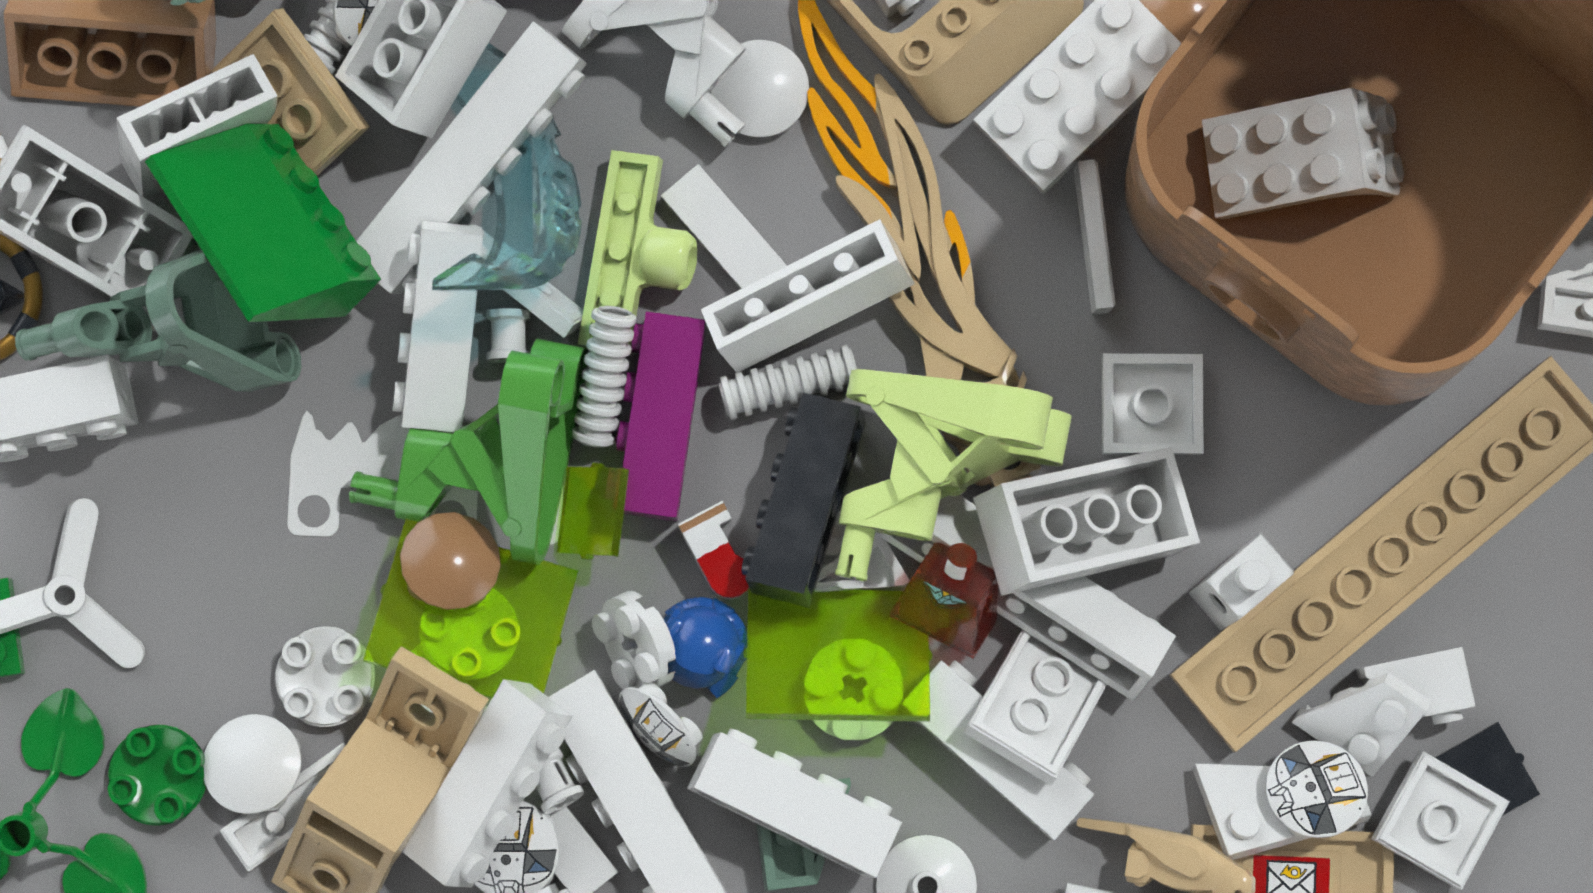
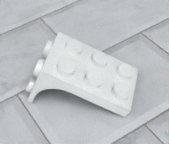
(1302, 152)

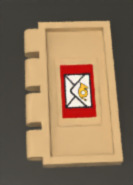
(1317, 865)

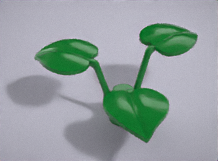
(69, 740)

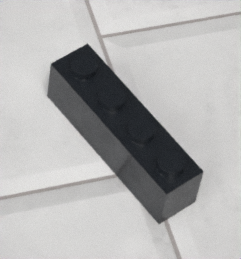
(804, 500)

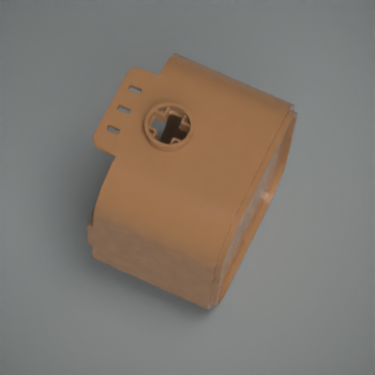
(1379, 288)

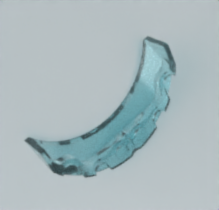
(535, 211)

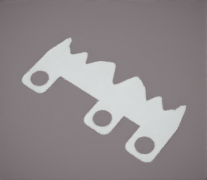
(327, 465)

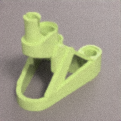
(997, 419)

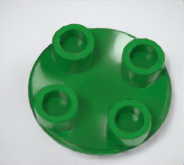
(157, 775)

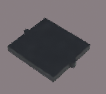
(1493, 764)

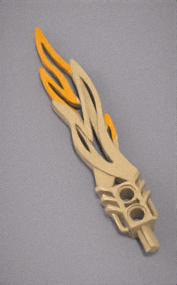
(942, 348)

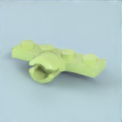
(628, 246)

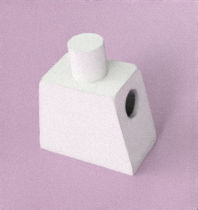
(1241, 582)

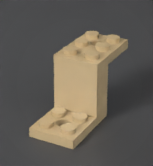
(381, 781)

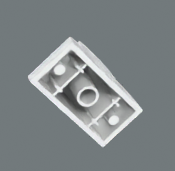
(83, 217)

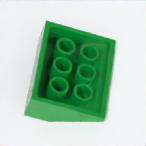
(265, 224)

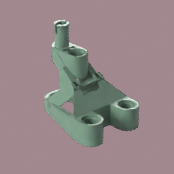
(211, 343)

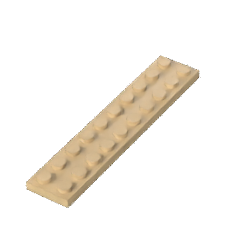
(1390, 555)

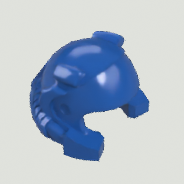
(707, 644)

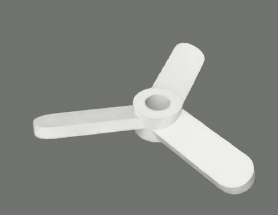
(83, 611)

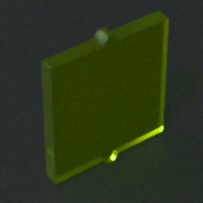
(592, 511)

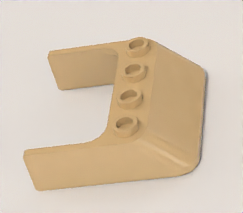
(963, 48)

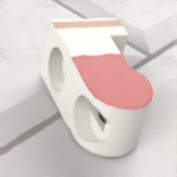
(713, 552)

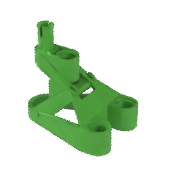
(511, 464)

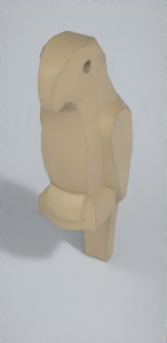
(1176, 860)

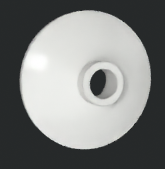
(926, 857)

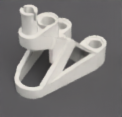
(700, 44)

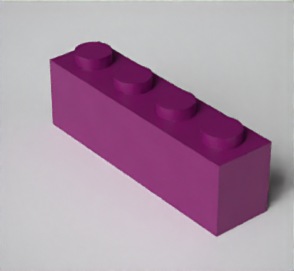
(660, 412)

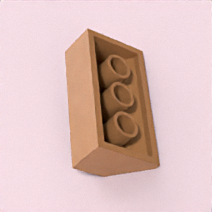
(107, 48)

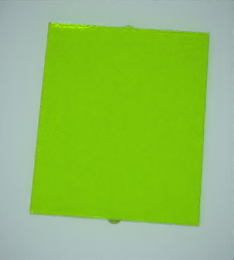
(501, 638)
(835, 659)

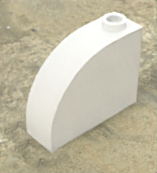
(200, 109)

